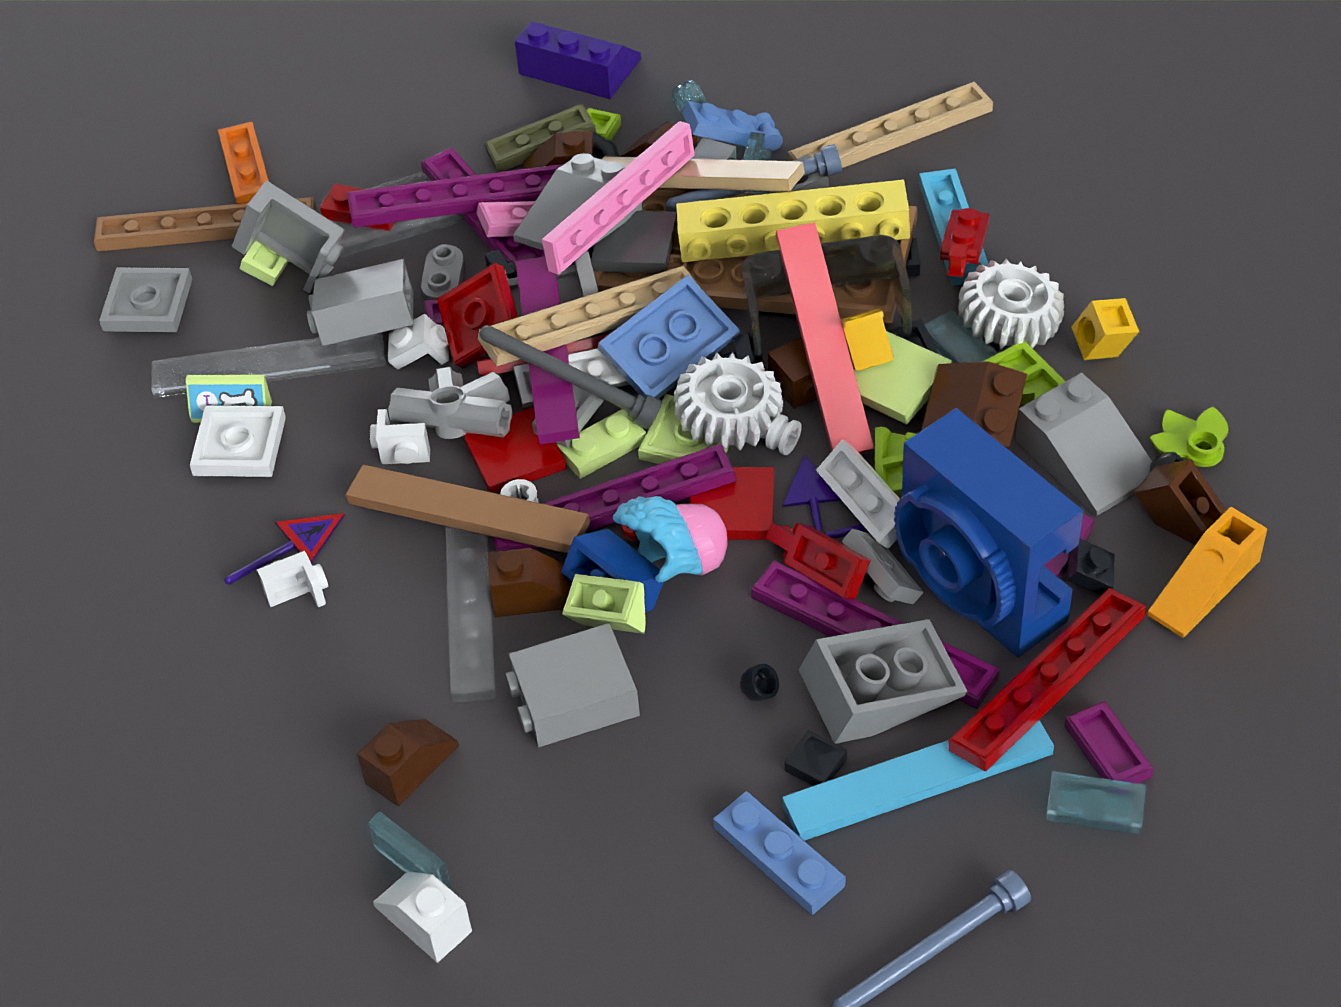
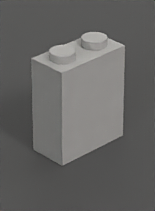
(361, 302)
(572, 685)

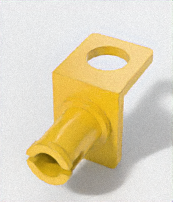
(867, 339)

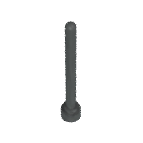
(640, 408)

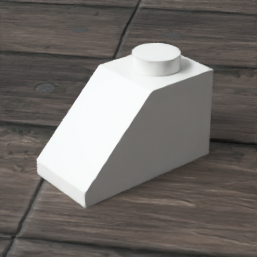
(426, 913)

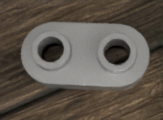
(442, 271)

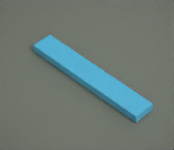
(899, 784)

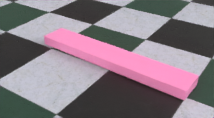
(618, 198)

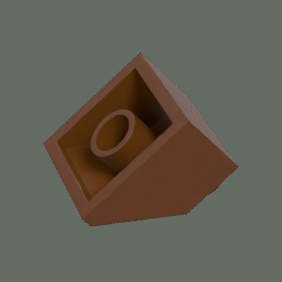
(982, 392)

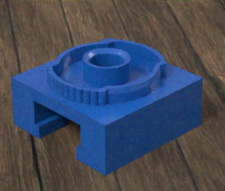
(983, 530)

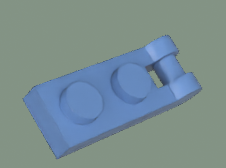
(730, 126)

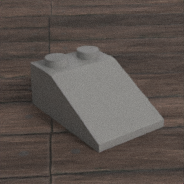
(564, 193)
(1083, 443)
(879, 678)

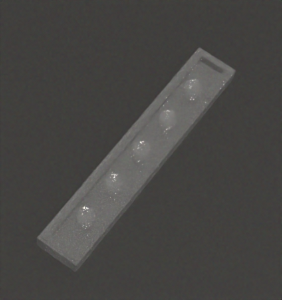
(274, 361)
(469, 616)

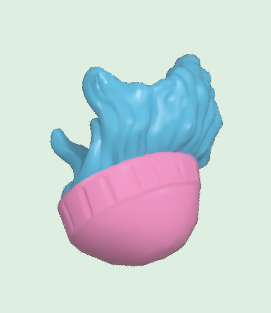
(684, 534)

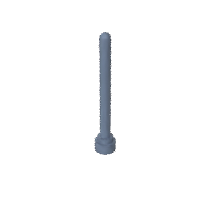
(823, 162)
(1005, 895)

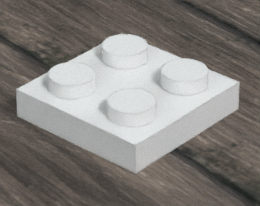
(238, 441)

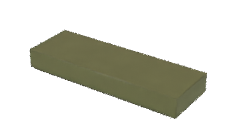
(520, 144)

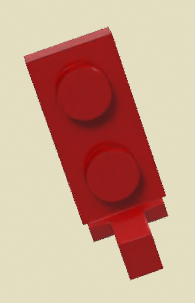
(964, 239)
(820, 558)

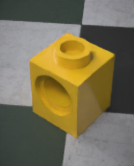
(1105, 329)

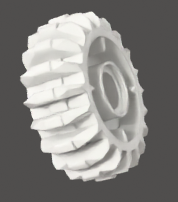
(1011, 304)
(727, 401)

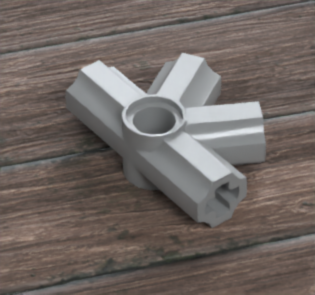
(455, 407)

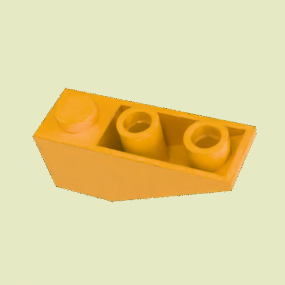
(1210, 571)

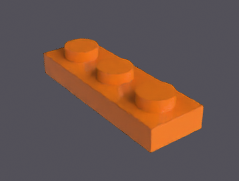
(243, 160)

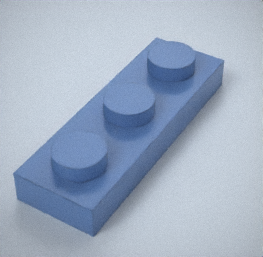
(779, 852)

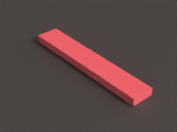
(823, 337)

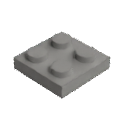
(146, 299)

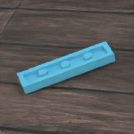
(942, 194)

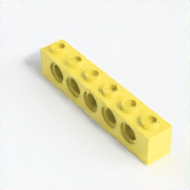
(750, 222)

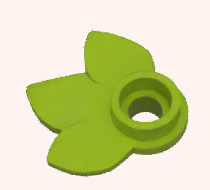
(1193, 439)

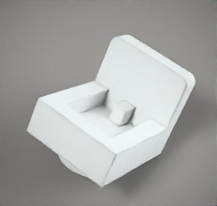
(417, 340)
(399, 442)
(292, 578)

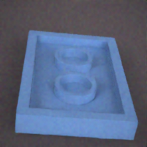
(668, 337)

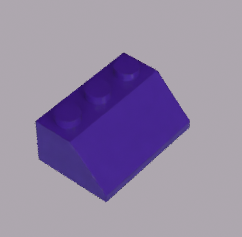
(573, 59)

